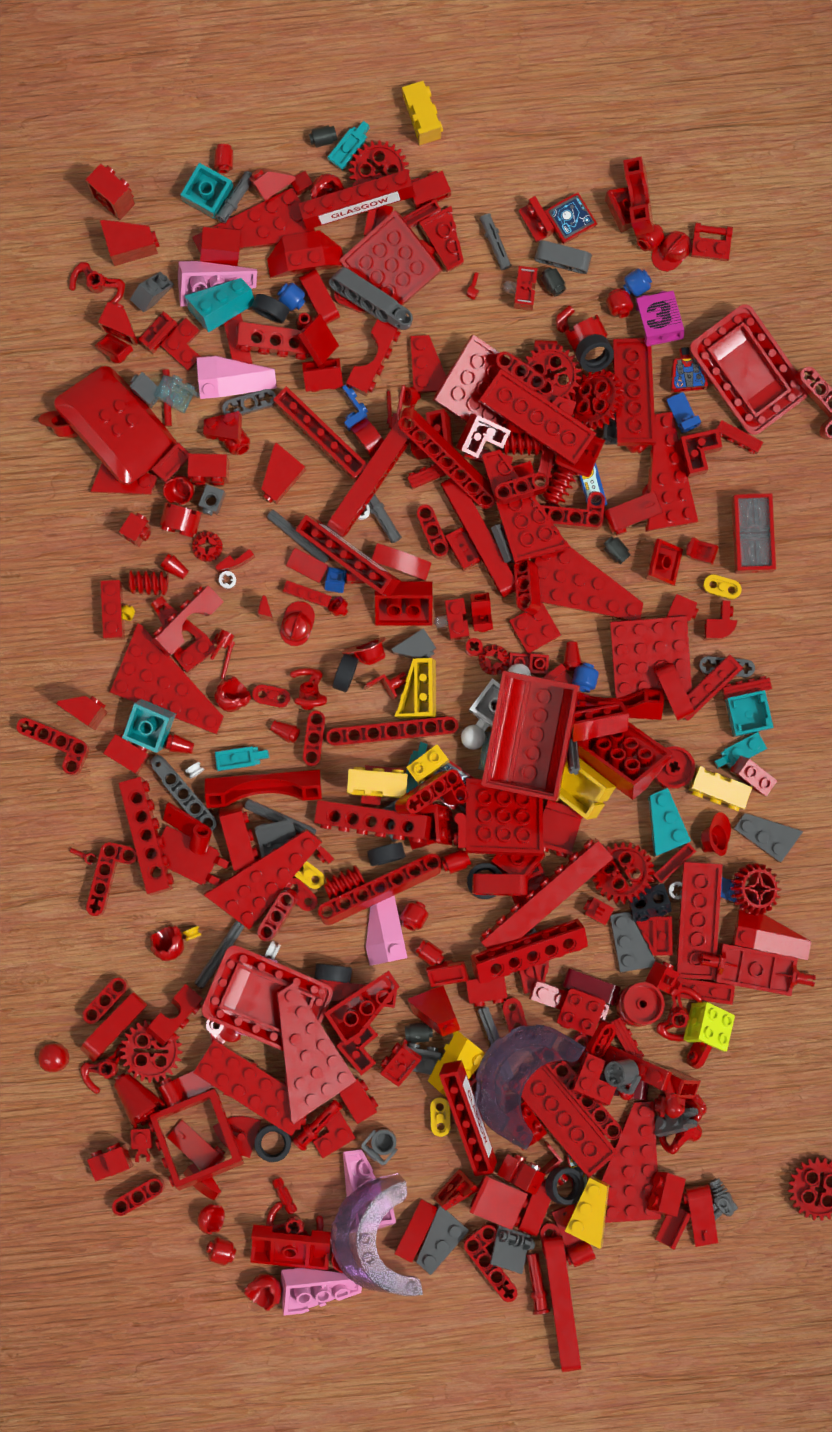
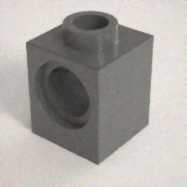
(211, 491)

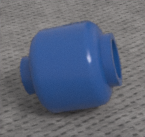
(637, 282)
(291, 296)
(586, 677)

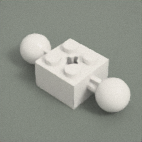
(474, 735)

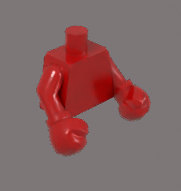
(681, 1087)

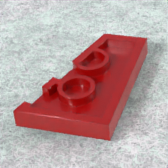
(442, 236)
(426, 366)
(107, 483)

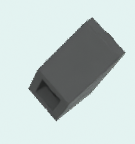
(151, 291)
(144, 389)

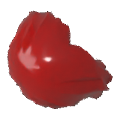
(325, 185)
(231, 695)
(167, 943)
(264, 1291)

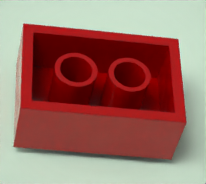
(110, 191)

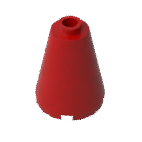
(136, 1099)

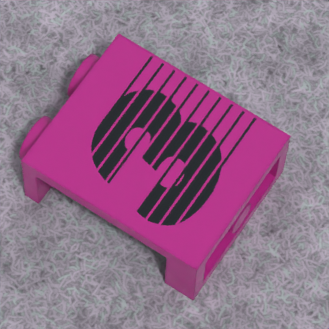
(660, 318)

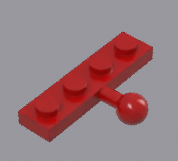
(648, 1071)

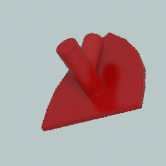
(244, 1131)

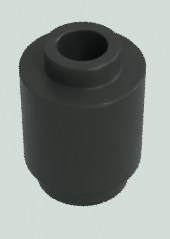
(323, 136)
(553, 281)
(616, 550)
(418, 1032)

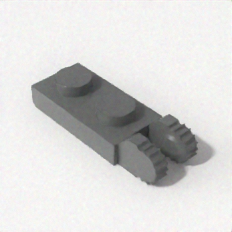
(667, 1126)

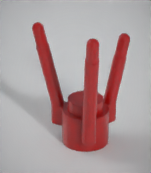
(392, 420)
(223, 640)

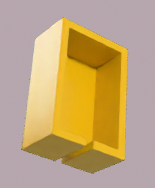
(585, 790)

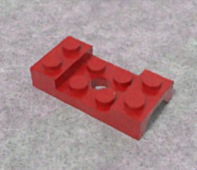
(272, 1248)

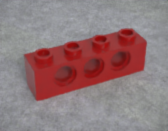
(264, 332)

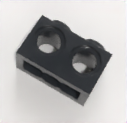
(650, 908)

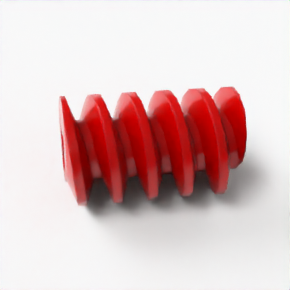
(522, 443)
(559, 486)
(148, 583)
(343, 882)

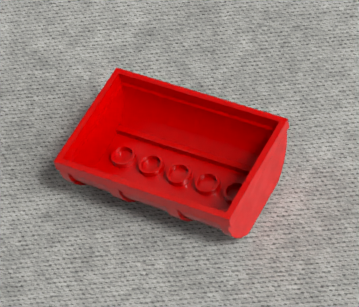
(530, 735)

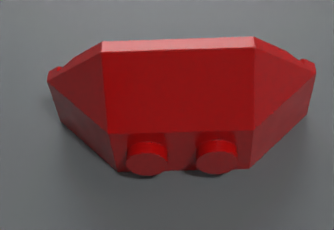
(304, 254)

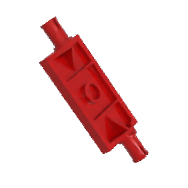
(757, 970)

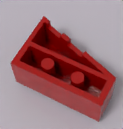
(599, 720)

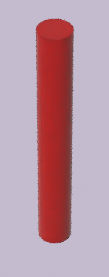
(167, 408)

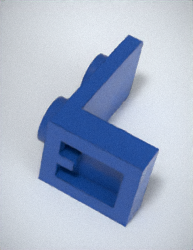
(683, 413)
(354, 418)

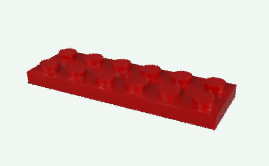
(634, 369)
(537, 417)
(698, 918)
(247, 1085)
(567, 1121)

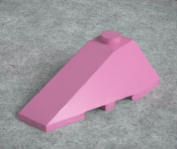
(199, 275)
(231, 377)
(384, 933)
(357, 1172)
(310, 1287)

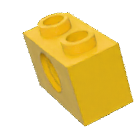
(427, 764)

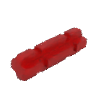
(284, 1195)

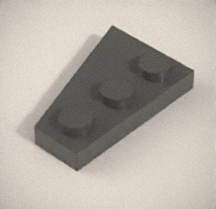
(768, 835)
(629, 944)
(440, 1240)

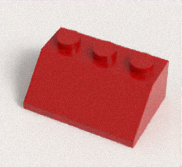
(407, 606)
(86, 710)

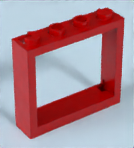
(167, 1160)

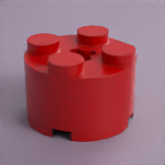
(584, 329)
(180, 518)

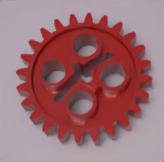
(391, 160)
(543, 359)
(597, 398)
(638, 864)
(150, 1068)
(801, 1185)

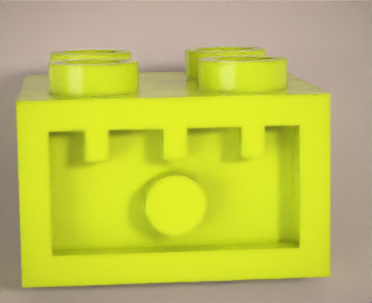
(709, 1025)

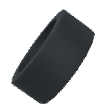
(270, 308)
(601, 361)
(345, 673)
(386, 854)
(483, 866)
(333, 973)
(268, 1157)
(551, 1185)

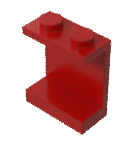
(560, 828)

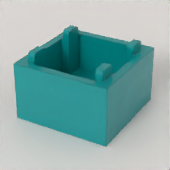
(749, 713)

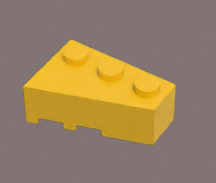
(420, 691)
(376, 782)
(459, 1049)
(590, 1213)

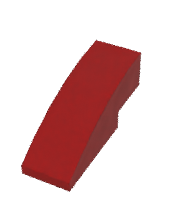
(401, 562)
(416, 1231)

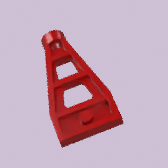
(198, 651)

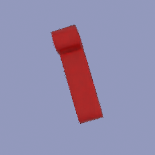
(822, 399)
(585, 515)
(51, 741)
(444, 784)
(108, 879)
(113, 1026)
(487, 1270)

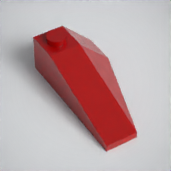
(768, 935)
(358, 1010)

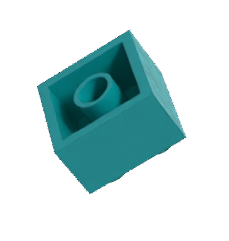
(206, 190)
(149, 725)

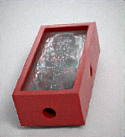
(753, 533)

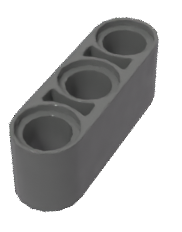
(563, 257)

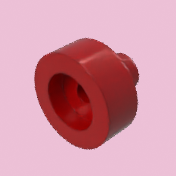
(411, 396)
(338, 606)

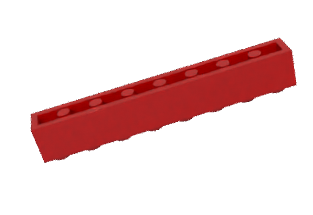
(548, 895)

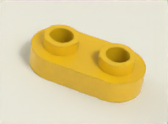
(722, 586)
(307, 874)
(441, 1116)

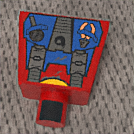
(687, 374)

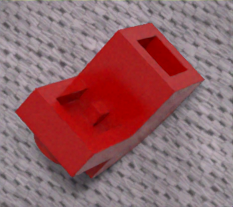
(367, 436)
(481, 612)
(720, 628)

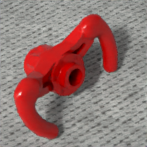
(94, 277)
(309, 691)
(673, 1019)
(89, 1067)
(692, 1134)
(288, 1229)

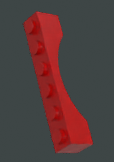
(640, 705)
(298, 784)

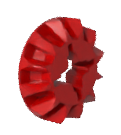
(213, 552)
(485, 663)

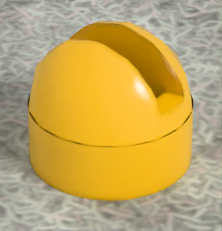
(128, 612)

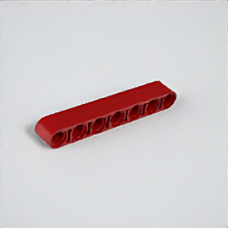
(443, 450)
(369, 481)
(480, 537)
(384, 737)
(375, 897)
(592, 1108)
(562, 1304)

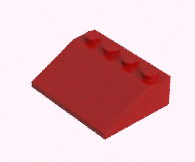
(625, 759)

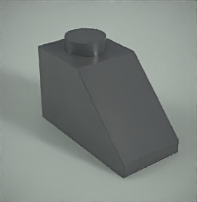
(416, 646)

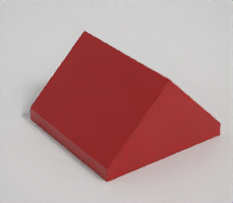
(619, 203)
(220, 246)
(664, 562)

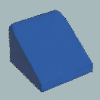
(335, 580)

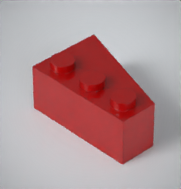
(237, 835)

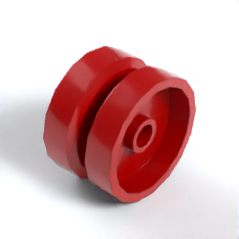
(684, 769)
(651, 1004)

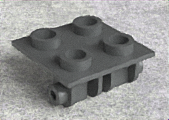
(511, 1249)

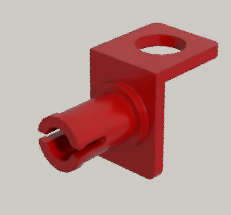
(390, 685)
(552, 1164)

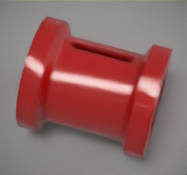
(474, 641)

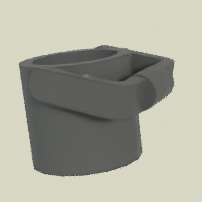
(623, 1073)
(383, 1143)

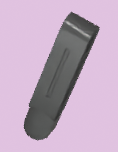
(370, 298)
(165, 770)

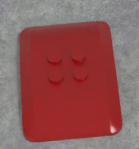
(748, 369)
(115, 424)
(246, 997)

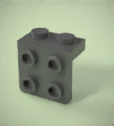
(274, 835)

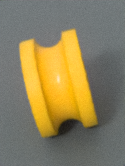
(192, 933)

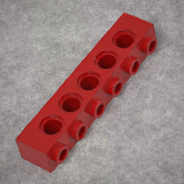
(129, 790)
(325, 817)
(535, 944)

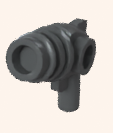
(723, 1201)

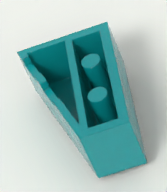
(220, 303)
(666, 823)

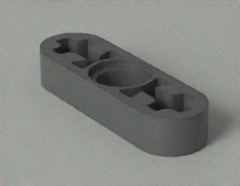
(264, 405)
(712, 660)

